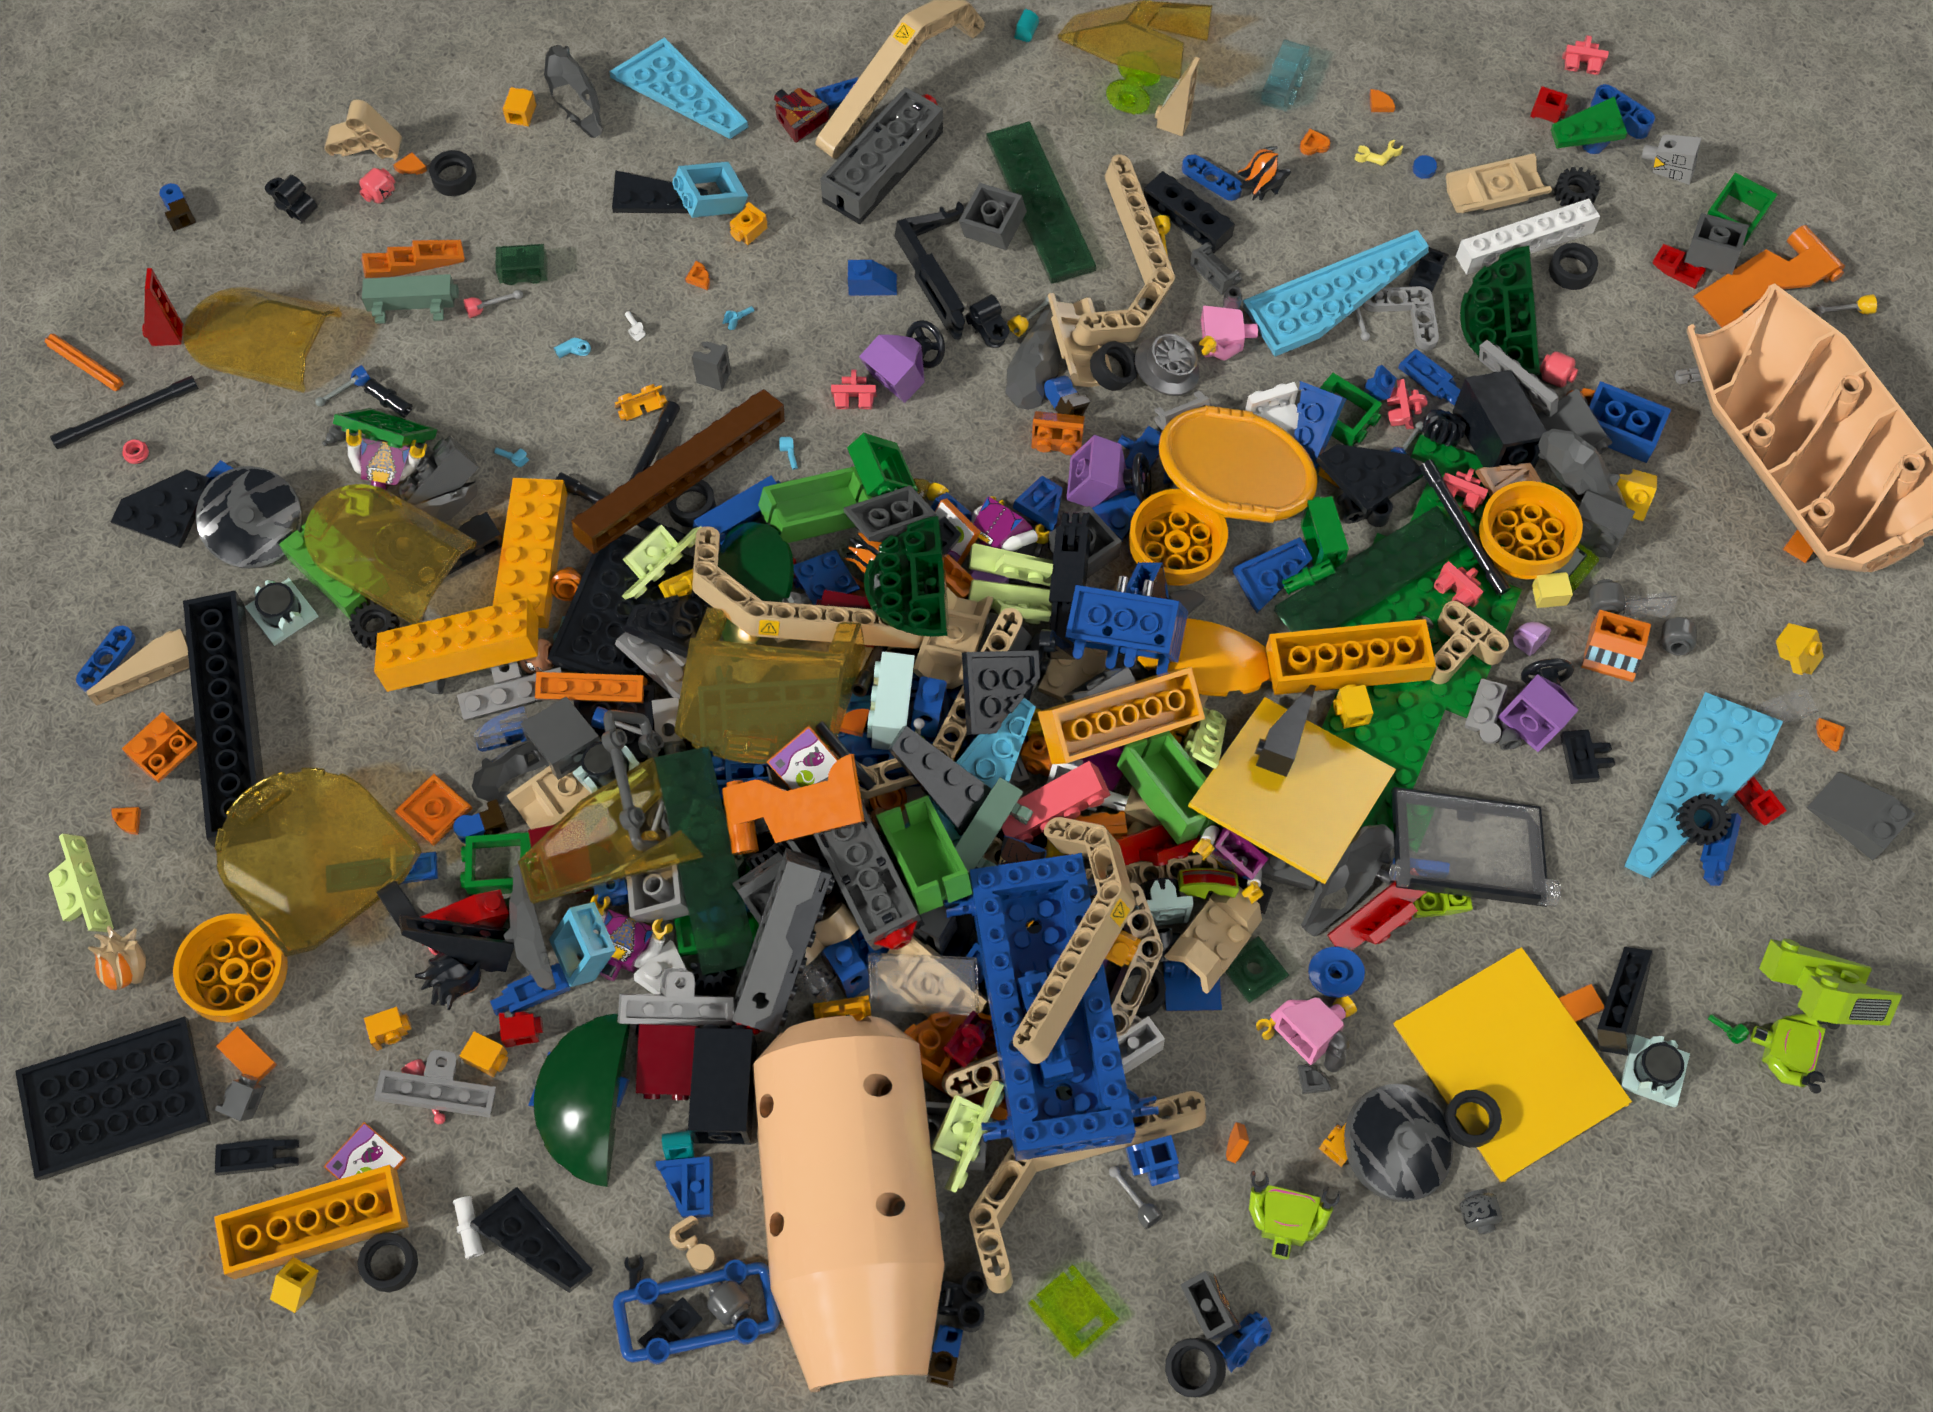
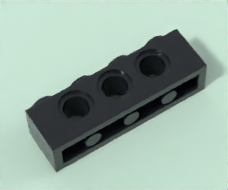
(1188, 211)

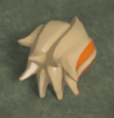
(119, 960)

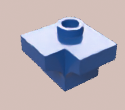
(1156, 1159)

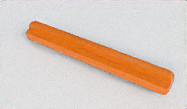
(84, 362)

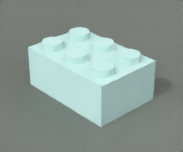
(890, 698)

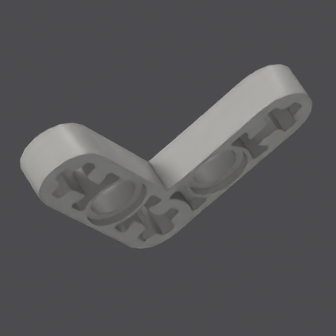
(1416, 308)

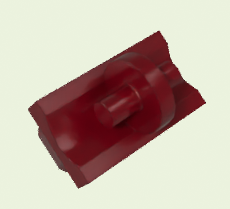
(967, 1039)

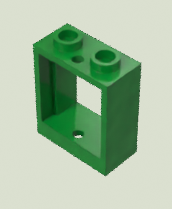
(1739, 188)
(1372, 406)
(879, 459)
(1324, 532)
(468, 855)

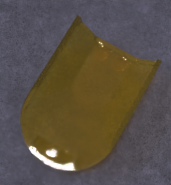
(256, 334)
(383, 547)

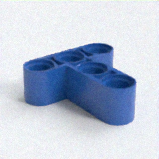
(1636, 117)

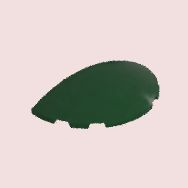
(1503, 309)
(759, 562)
(909, 580)
(580, 1096)

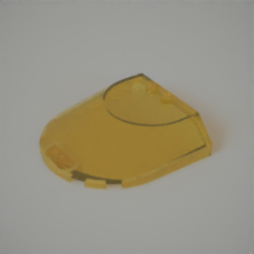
(309, 855)

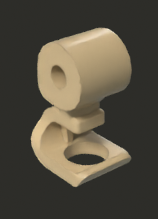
(699, 1255)

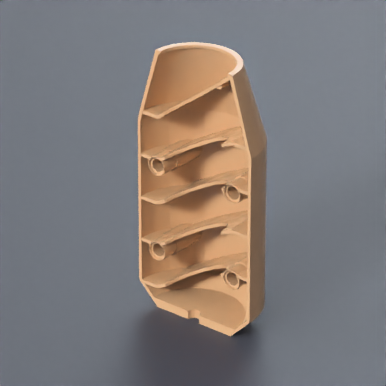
(1820, 432)
(837, 1164)

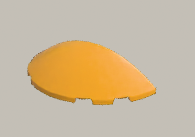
(1219, 659)

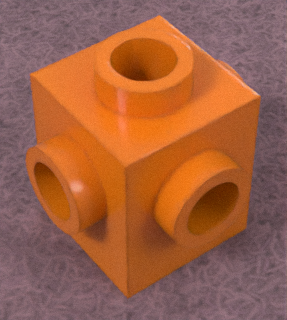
(1036, 755)

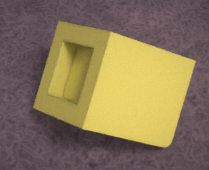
(1552, 590)

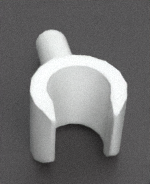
(636, 330)

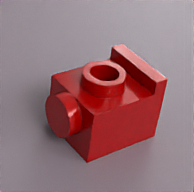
(1550, 105)
(520, 1029)

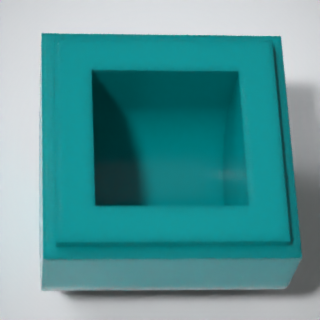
(1026, 26)
(677, 1145)

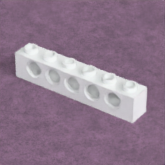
(1536, 232)

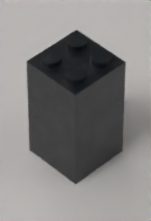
(1499, 420)
(722, 1085)

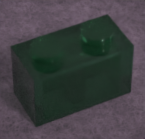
(521, 264)

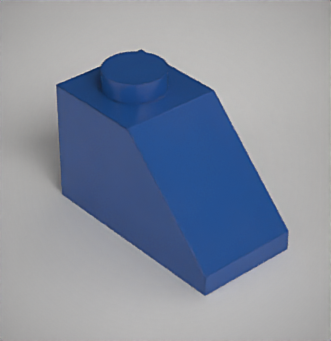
(870, 278)

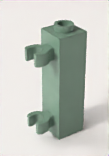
(409, 293)
(988, 822)

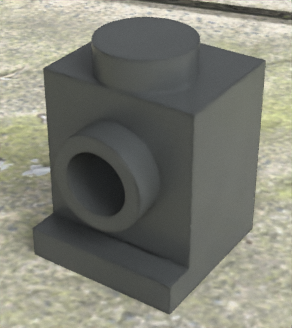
(242, 1098)

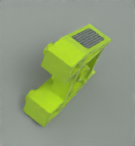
(1830, 985)

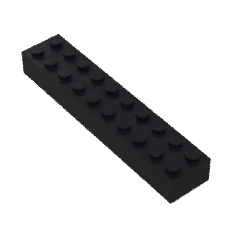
(222, 703)

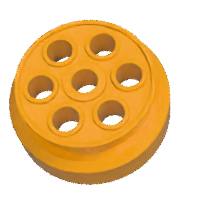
(1550, 511)
(1158, 514)
(200, 955)

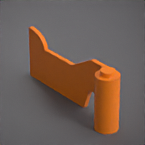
(1745, 287)
(795, 811)

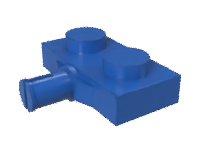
(1147, 444)

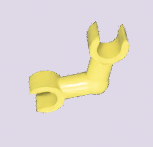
(1376, 158)

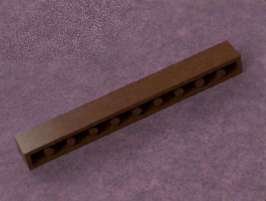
(677, 471)

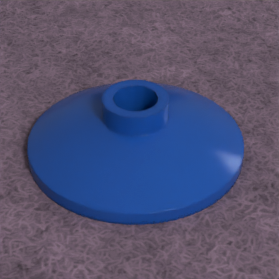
(1338, 961)

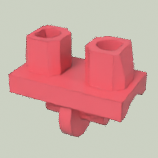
(1587, 53)
(865, 392)
(1400, 396)
(1466, 487)
(1461, 582)

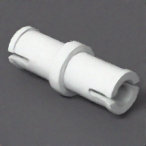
(470, 1237)

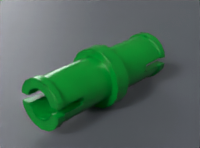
(1308, 576)

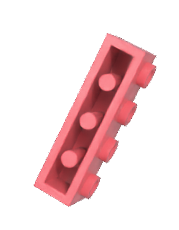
(1059, 798)

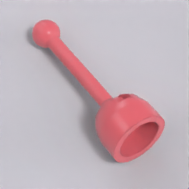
(417, 1067)

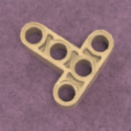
(363, 131)
(1466, 642)
(835, 926)

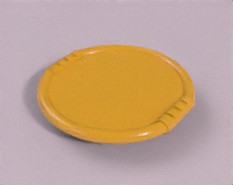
(1237, 464)

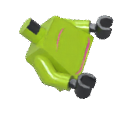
(1793, 1049)
(1288, 1215)

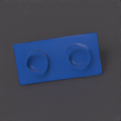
(1254, 1332)

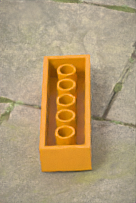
(531, 544)
(456, 644)
(1350, 656)
(1121, 715)
(310, 1222)

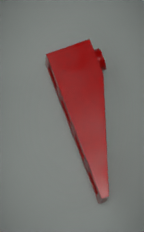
(161, 320)

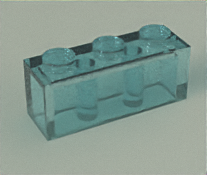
(1286, 75)

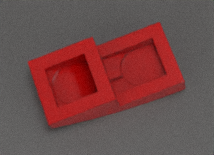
(1673, 264)
(1759, 804)

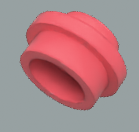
(134, 445)

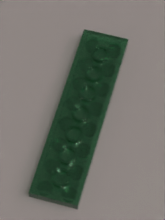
(1048, 213)
(1373, 574)
(712, 902)

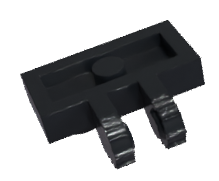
(1580, 756)

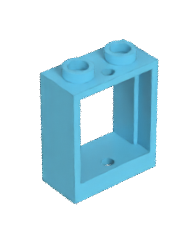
(729, 202)
(576, 937)

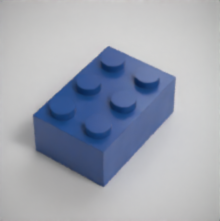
(1629, 420)

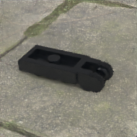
(253, 1156)

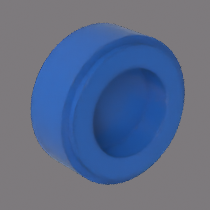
(1424, 167)

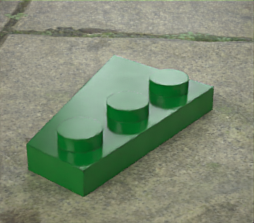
(1590, 126)

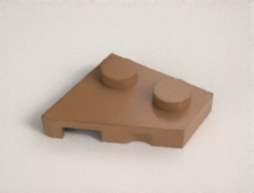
(1498, 477)

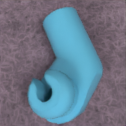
(574, 346)

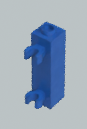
(735, 511)
(1057, 1065)

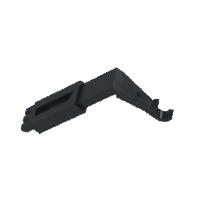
(927, 270)
(1068, 571)

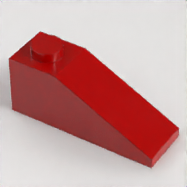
(478, 909)

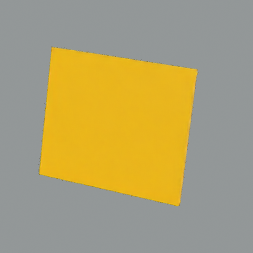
(1301, 816)
(1521, 1048)

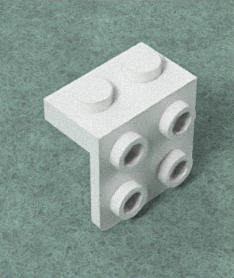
(1276, 406)

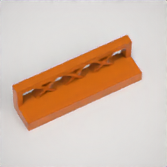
(590, 687)

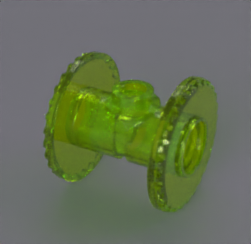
(1129, 93)

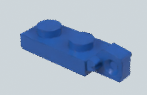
(1430, 376)
(1718, 855)
(526, 993)

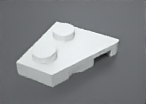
(650, 973)

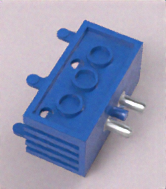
(1126, 624)

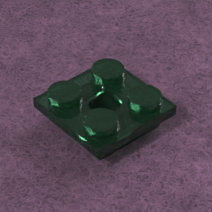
(1255, 985)

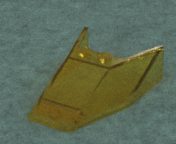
(1128, 37)
(593, 847)

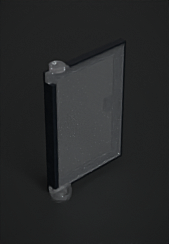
(1470, 848)

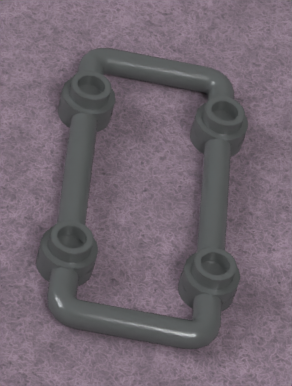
(649, 744)

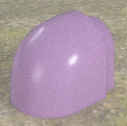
(1531, 636)

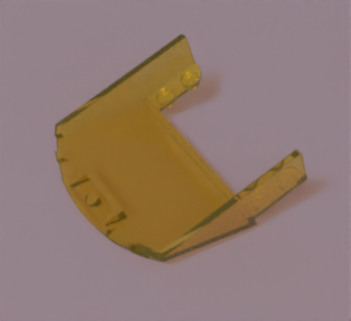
(759, 697)

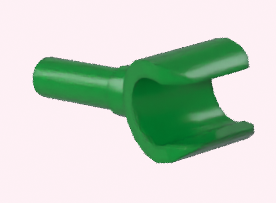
(1736, 1034)

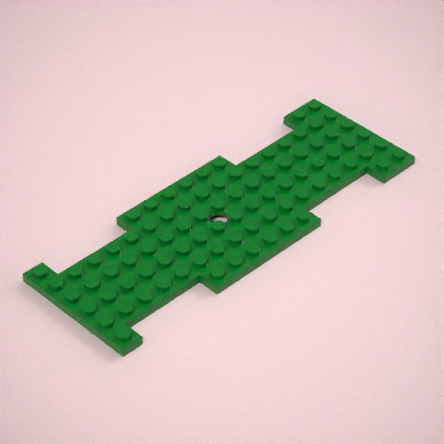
(1410, 712)

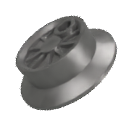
(1168, 364)

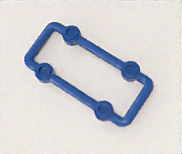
(649, 1290)

